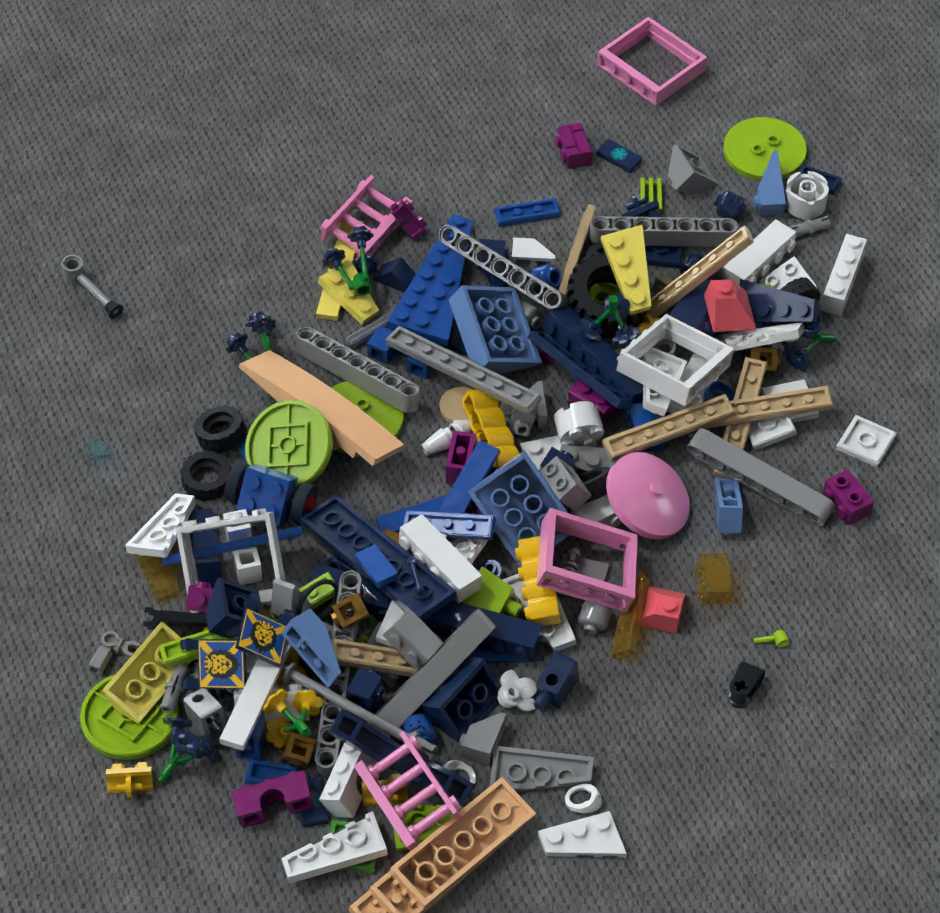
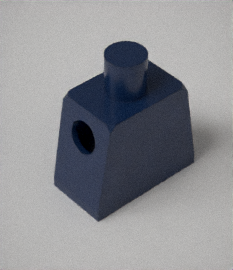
(556, 681)

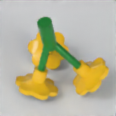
(278, 730)

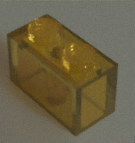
(714, 579)

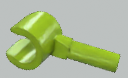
(778, 637)

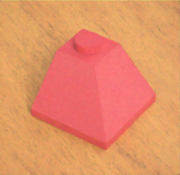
(728, 307)
(662, 609)

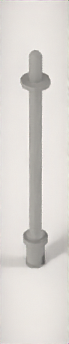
(289, 672)

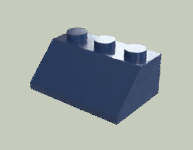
(693, 310)
(463, 698)

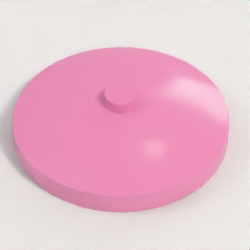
(648, 495)

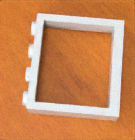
(689, 338)
(234, 519)

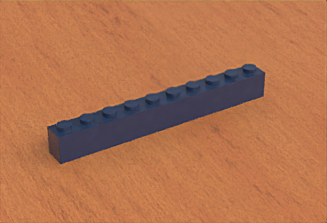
(509, 636)

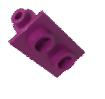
(404, 212)

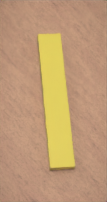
(328, 307)

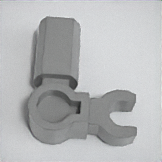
(110, 644)

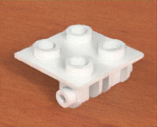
(785, 273)

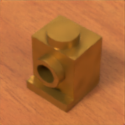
(769, 354)
(356, 604)
(298, 750)

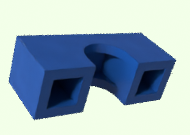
(380, 351)

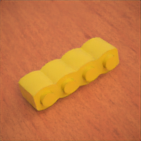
(489, 424)
(542, 602)

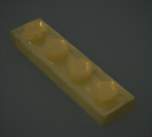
(630, 622)

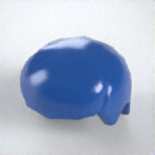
(717, 389)

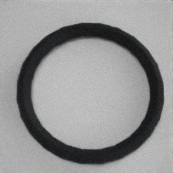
(311, 588)

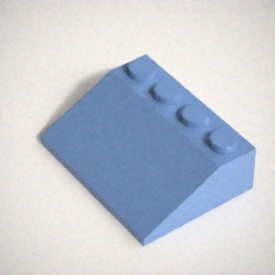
(494, 328)
(518, 500)

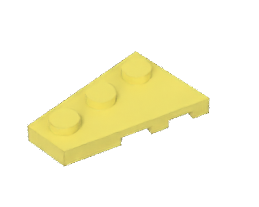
(360, 307)

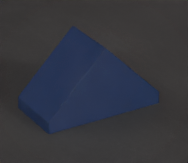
(395, 274)

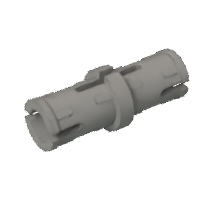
(809, 226)
(169, 702)

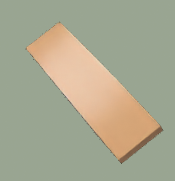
(350, 426)
(448, 853)

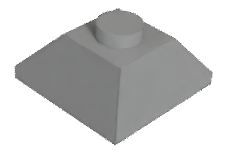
(689, 172)

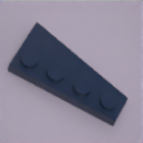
(779, 306)

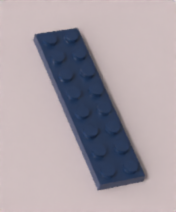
(349, 532)

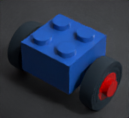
(263, 487)

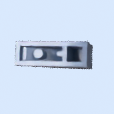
(770, 192)
(728, 506)
(313, 644)

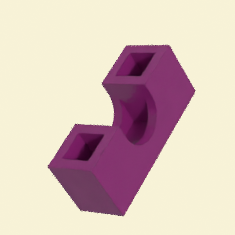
(253, 800)

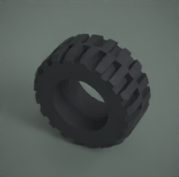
(584, 276)

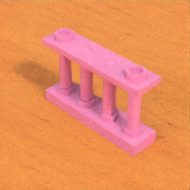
(387, 223)
(384, 793)

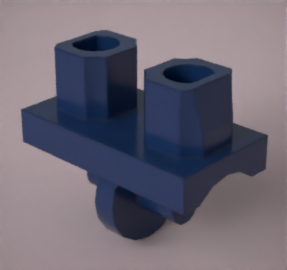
(648, 210)

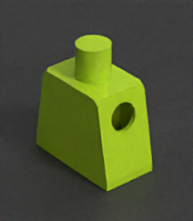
(494, 595)

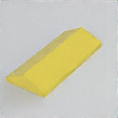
(142, 677)

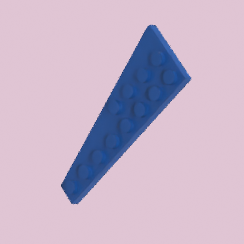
(426, 303)

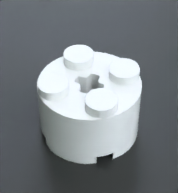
(806, 195)
(579, 424)

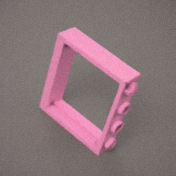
(655, 94)
(578, 584)

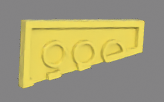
(629, 265)

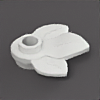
(517, 691)

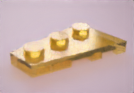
(160, 578)

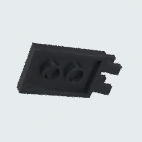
(174, 618)

